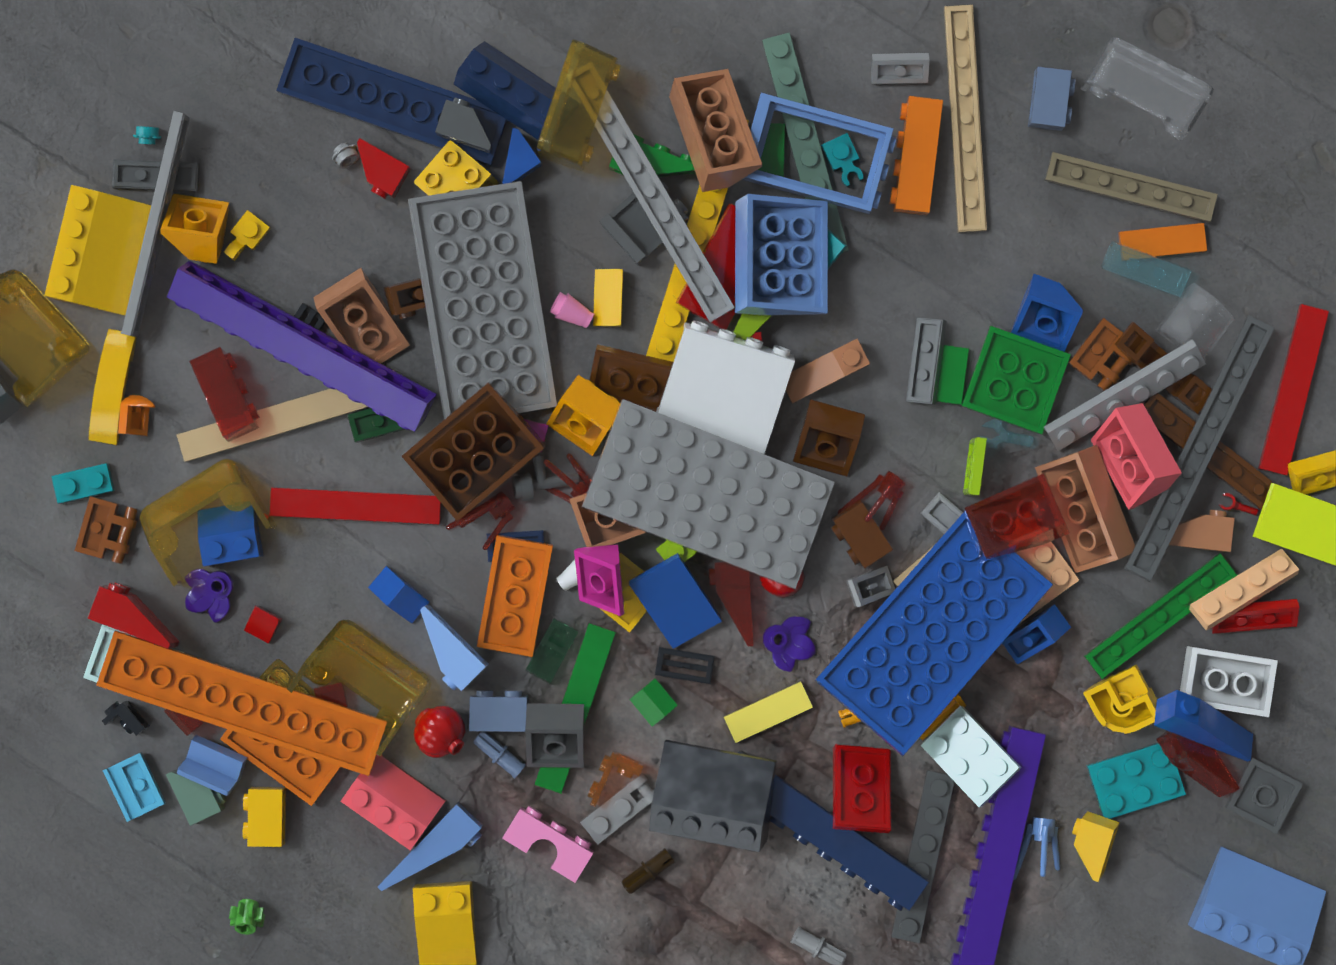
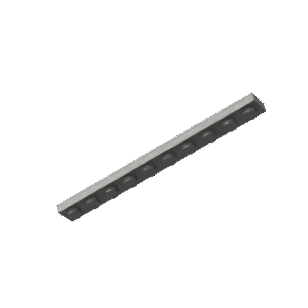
(1199, 448)

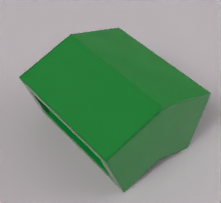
(653, 702)

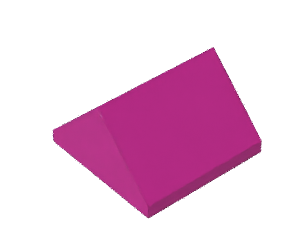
(600, 577)

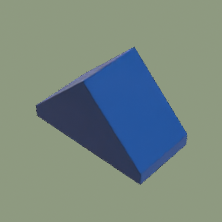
(520, 159)
(398, 594)

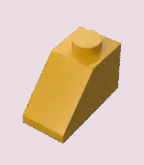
(1094, 842)

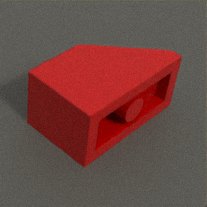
(382, 170)

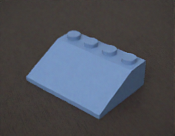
(781, 256)
(1258, 909)

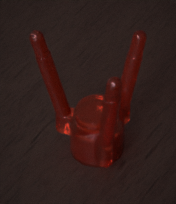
(889, 487)
(578, 489)
(497, 507)

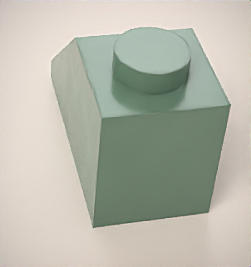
(195, 799)

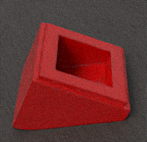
(262, 624)

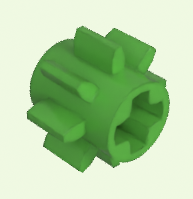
(246, 916)

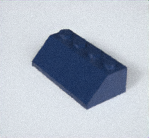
(506, 88)

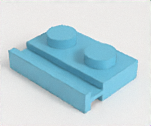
(134, 786)

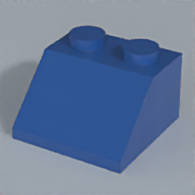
(228, 535)

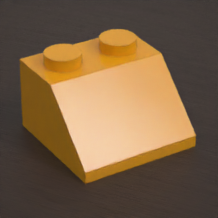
(584, 415)

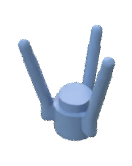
(1044, 831)

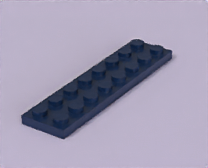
(378, 96)

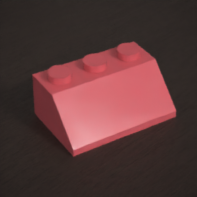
(1135, 455)
(393, 802)

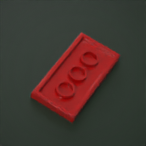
(721, 258)

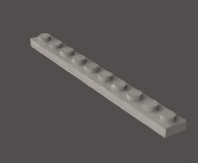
(661, 211)

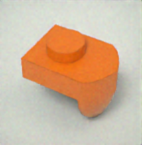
(134, 415)

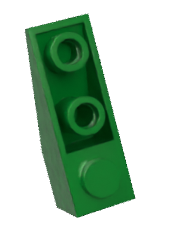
(661, 160)

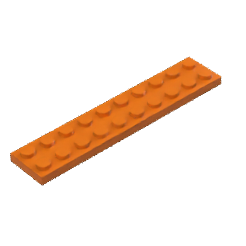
(241, 703)

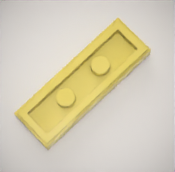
(768, 712)

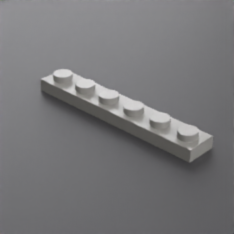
(1125, 393)

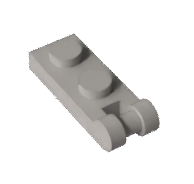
(618, 809)

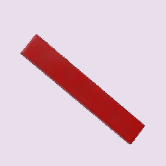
(1293, 389)
(355, 506)

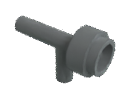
(524, 485)

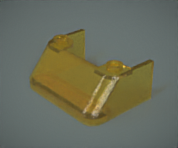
(576, 105)
(220, 480)
(369, 671)

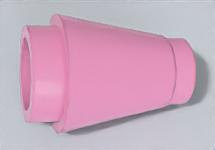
(570, 310)

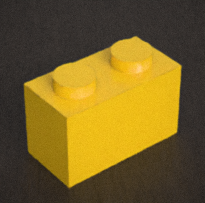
(265, 816)

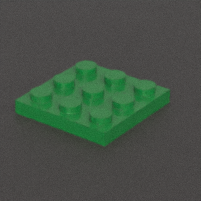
(1015, 380)

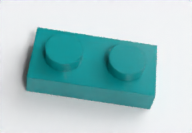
(83, 483)

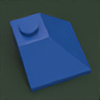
(1047, 314)

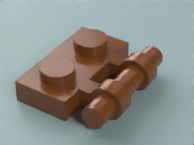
(1095, 352)
(97, 528)

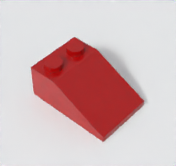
(127, 613)

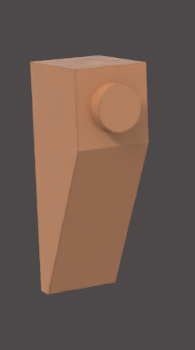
(826, 370)
(1205, 532)

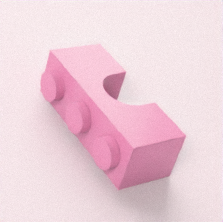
(571, 852)

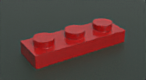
(1261, 616)

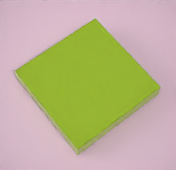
(974, 466)

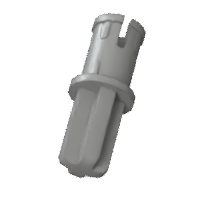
(818, 947)

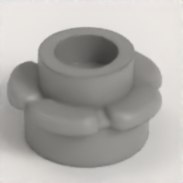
(345, 155)

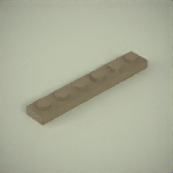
(1131, 187)

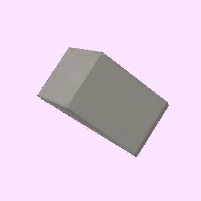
(870, 586)

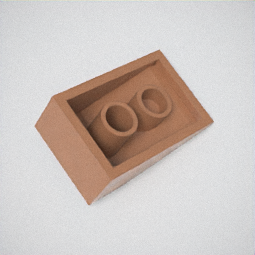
(361, 317)

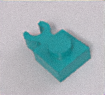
(841, 155)

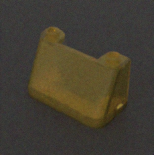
(35, 338)

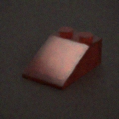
(1017, 518)

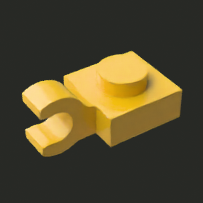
(248, 232)

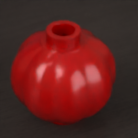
(439, 731)

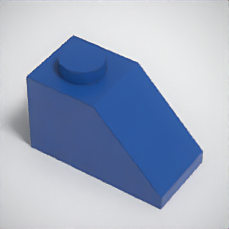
(1036, 634)

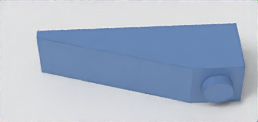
(444, 839)

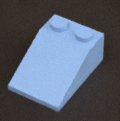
(454, 655)

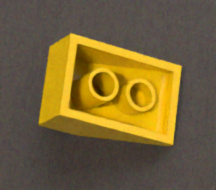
(445, 923)

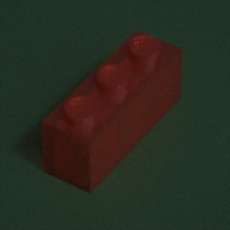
(225, 393)

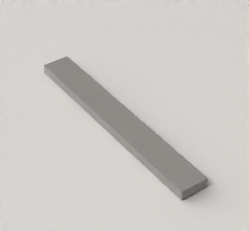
(152, 235)

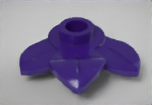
(206, 596)
(793, 643)

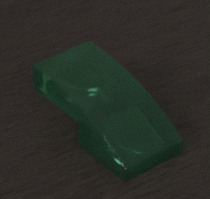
(551, 651)

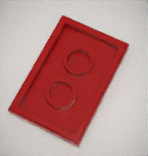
(861, 788)

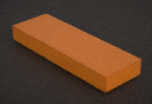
(1166, 240)

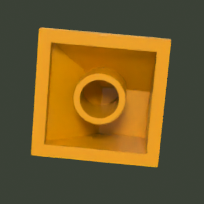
(196, 227)

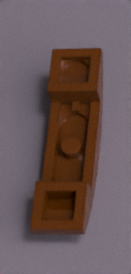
(1143, 351)

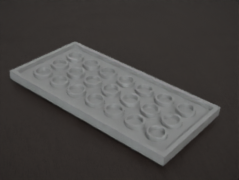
(482, 296)
(708, 494)

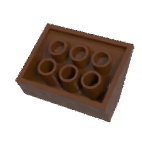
(473, 451)

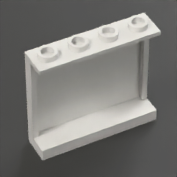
(727, 385)

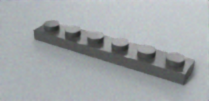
(925, 850)

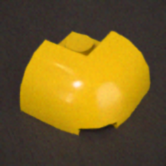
(1123, 701)

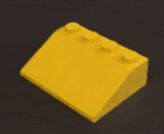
(97, 250)

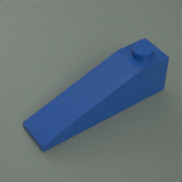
(1203, 724)

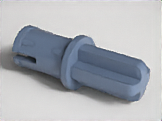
(499, 753)

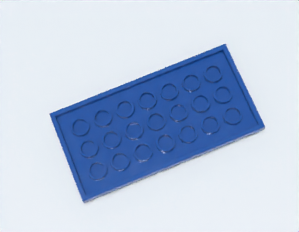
(932, 636)

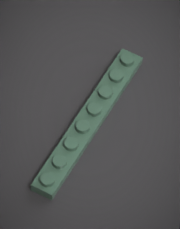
(800, 131)

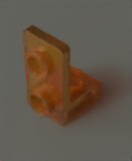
(626, 767)

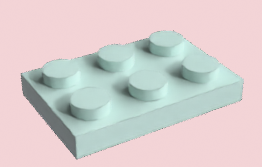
(970, 756)

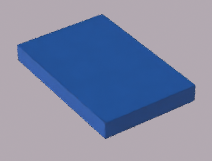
(675, 600)

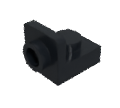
(131, 719)

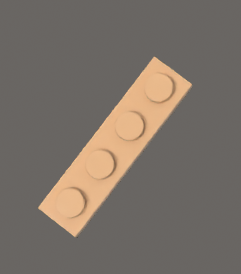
(1244, 589)

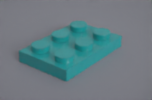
(1134, 781)

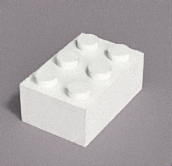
(1229, 680)

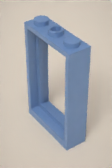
(768, 104)

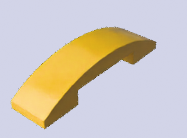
(110, 386)

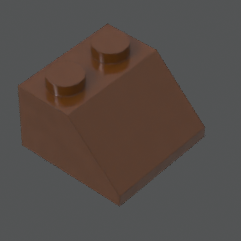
(829, 437)

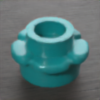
(147, 135)

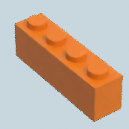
(917, 155)

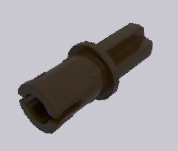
(647, 871)

